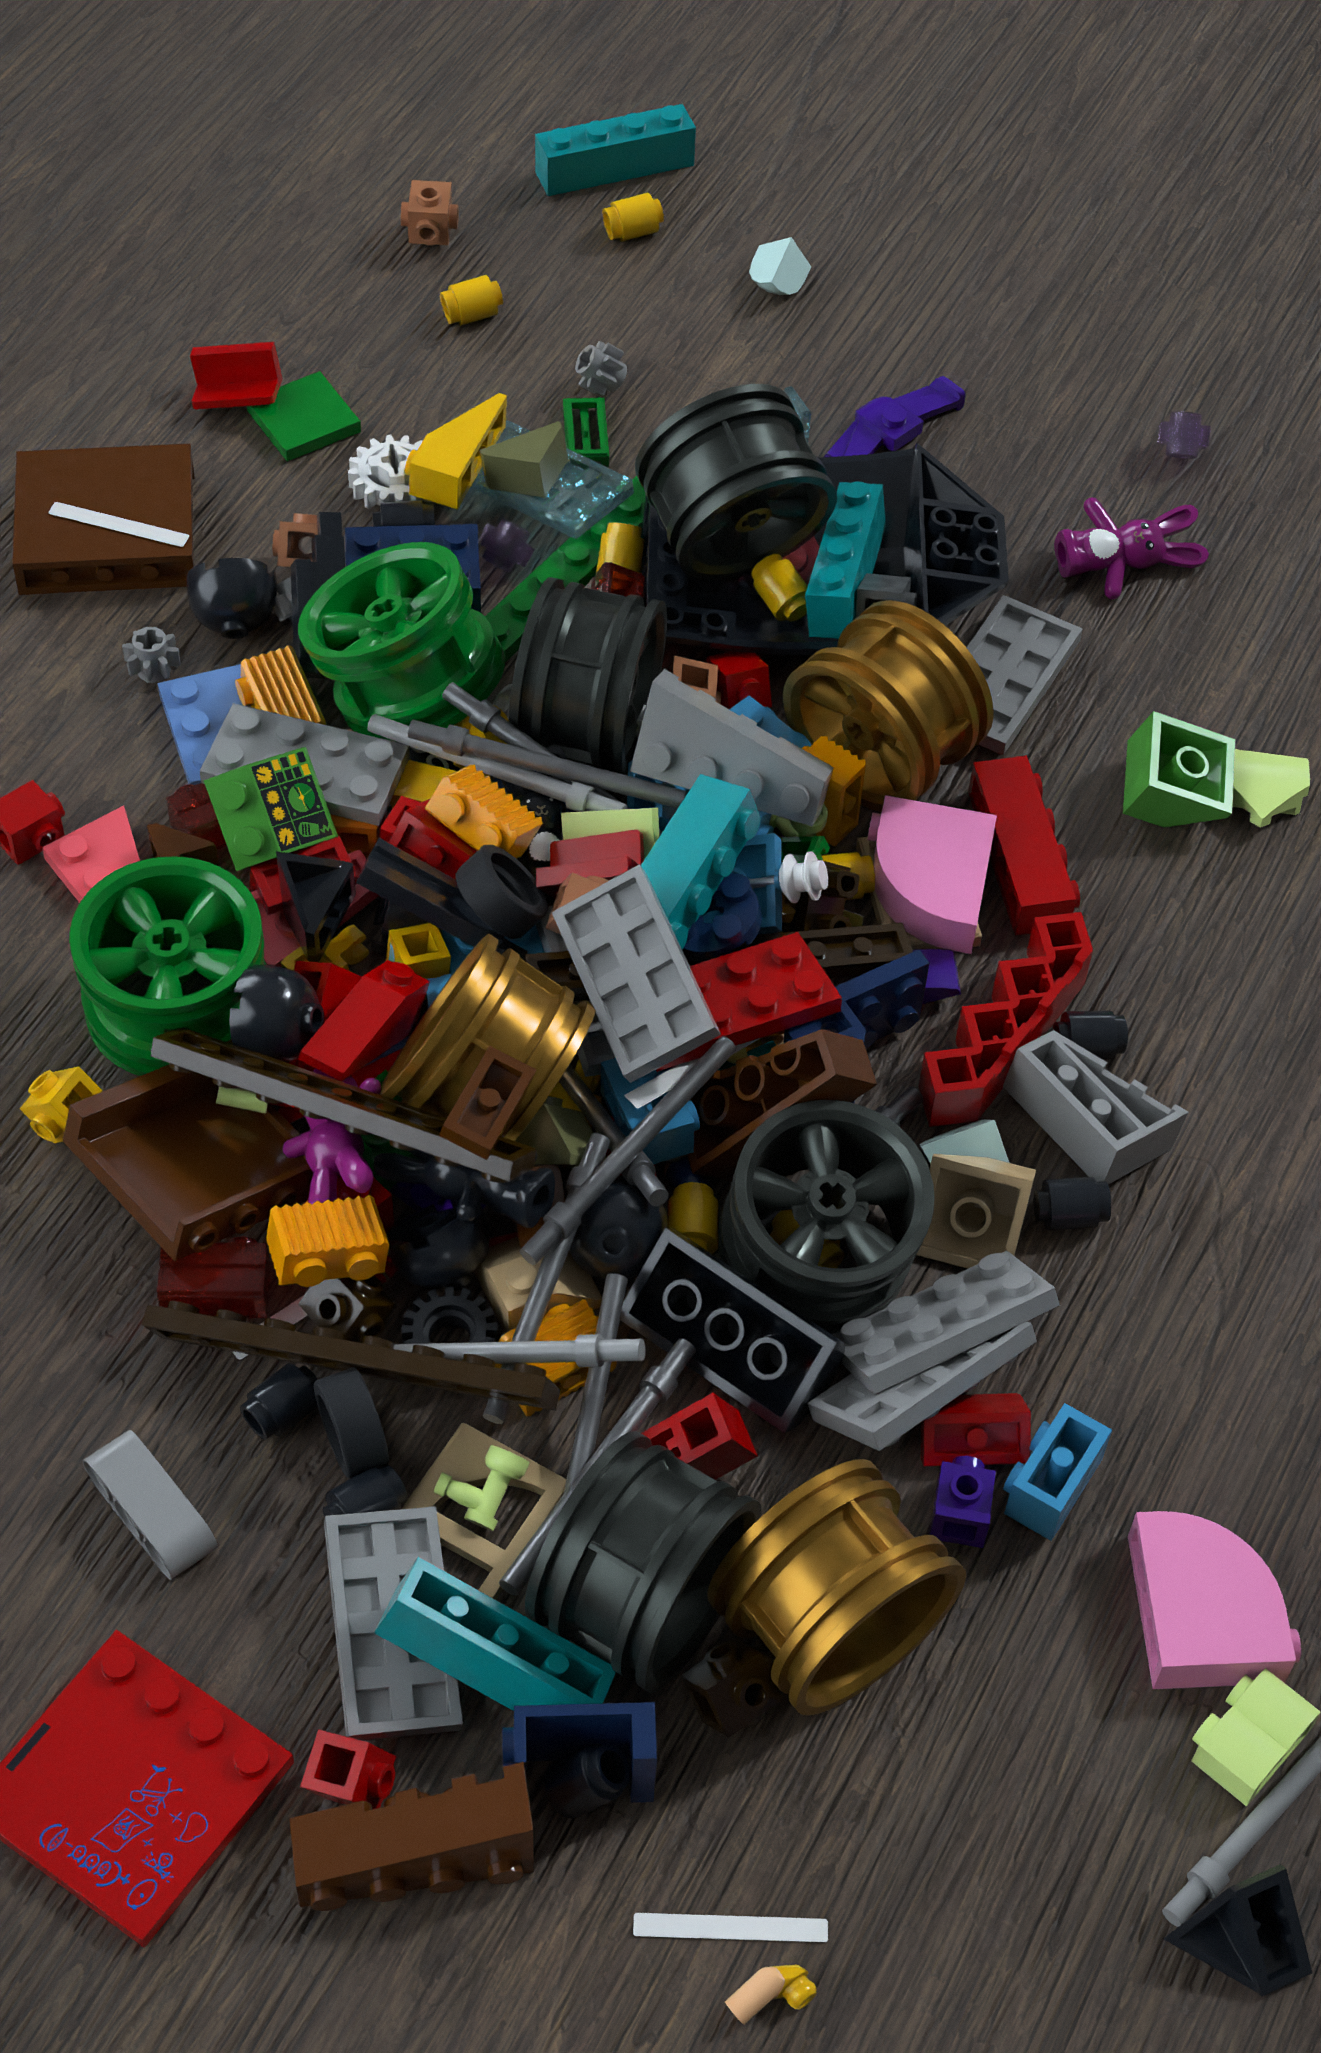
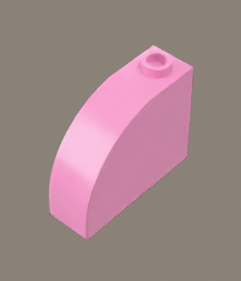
(932, 868)
(1207, 1604)

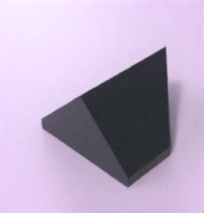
(314, 898)
(1250, 1933)

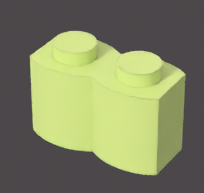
(1253, 1735)

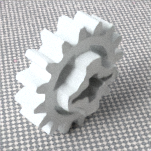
(380, 472)

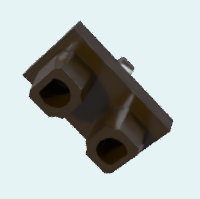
(829, 909)

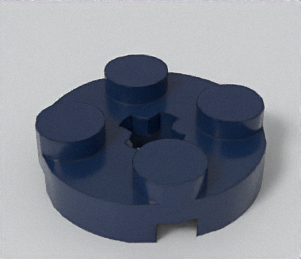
(728, 931)

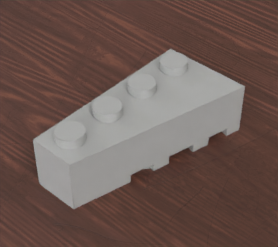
(694, 735)

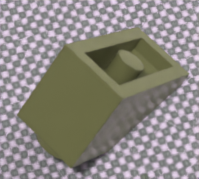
(557, 1135)

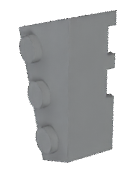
(1088, 1110)

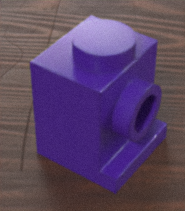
(963, 1502)

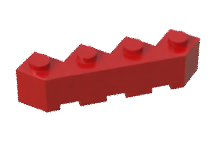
(1026, 1003)

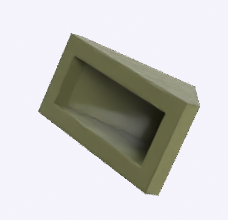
(526, 462)

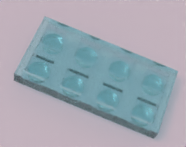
(577, 498)

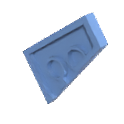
(196, 712)

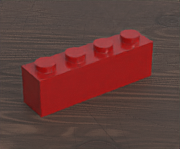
(1023, 847)

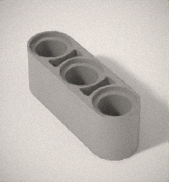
(150, 1504)

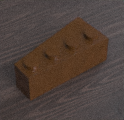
(754, 1089)
(415, 1842)

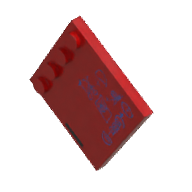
(133, 1786)

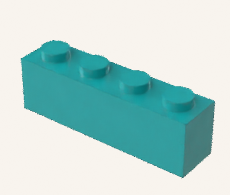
(615, 149)
(845, 557)
(700, 849)
(489, 1643)

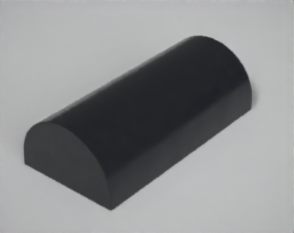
(741, 1332)

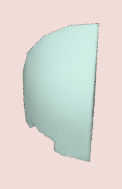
(779, 267)
(974, 1139)

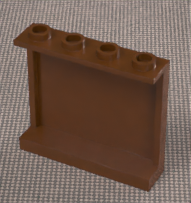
(127, 482)
(185, 1162)

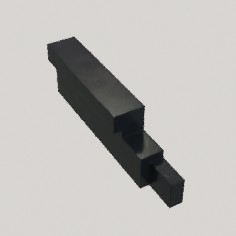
(309, 576)
(426, 894)

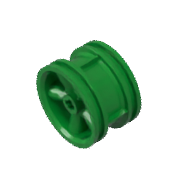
(398, 635)
(158, 922)

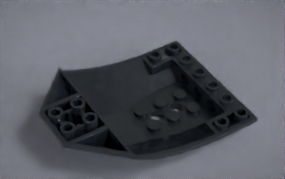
(933, 533)

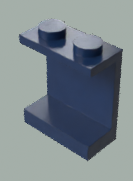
(562, 1730)

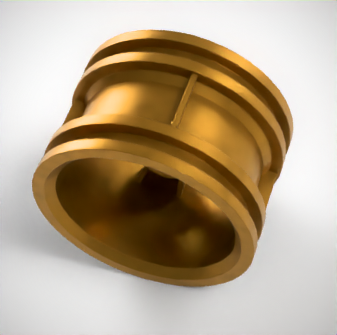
(893, 695)
(497, 1005)
(835, 1586)

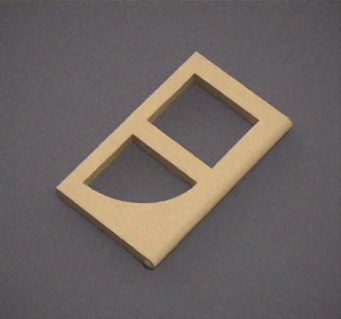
(465, 1462)

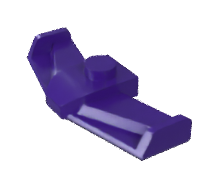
(896, 420)

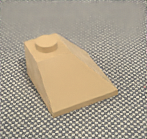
(975, 1208)
(509, 1279)

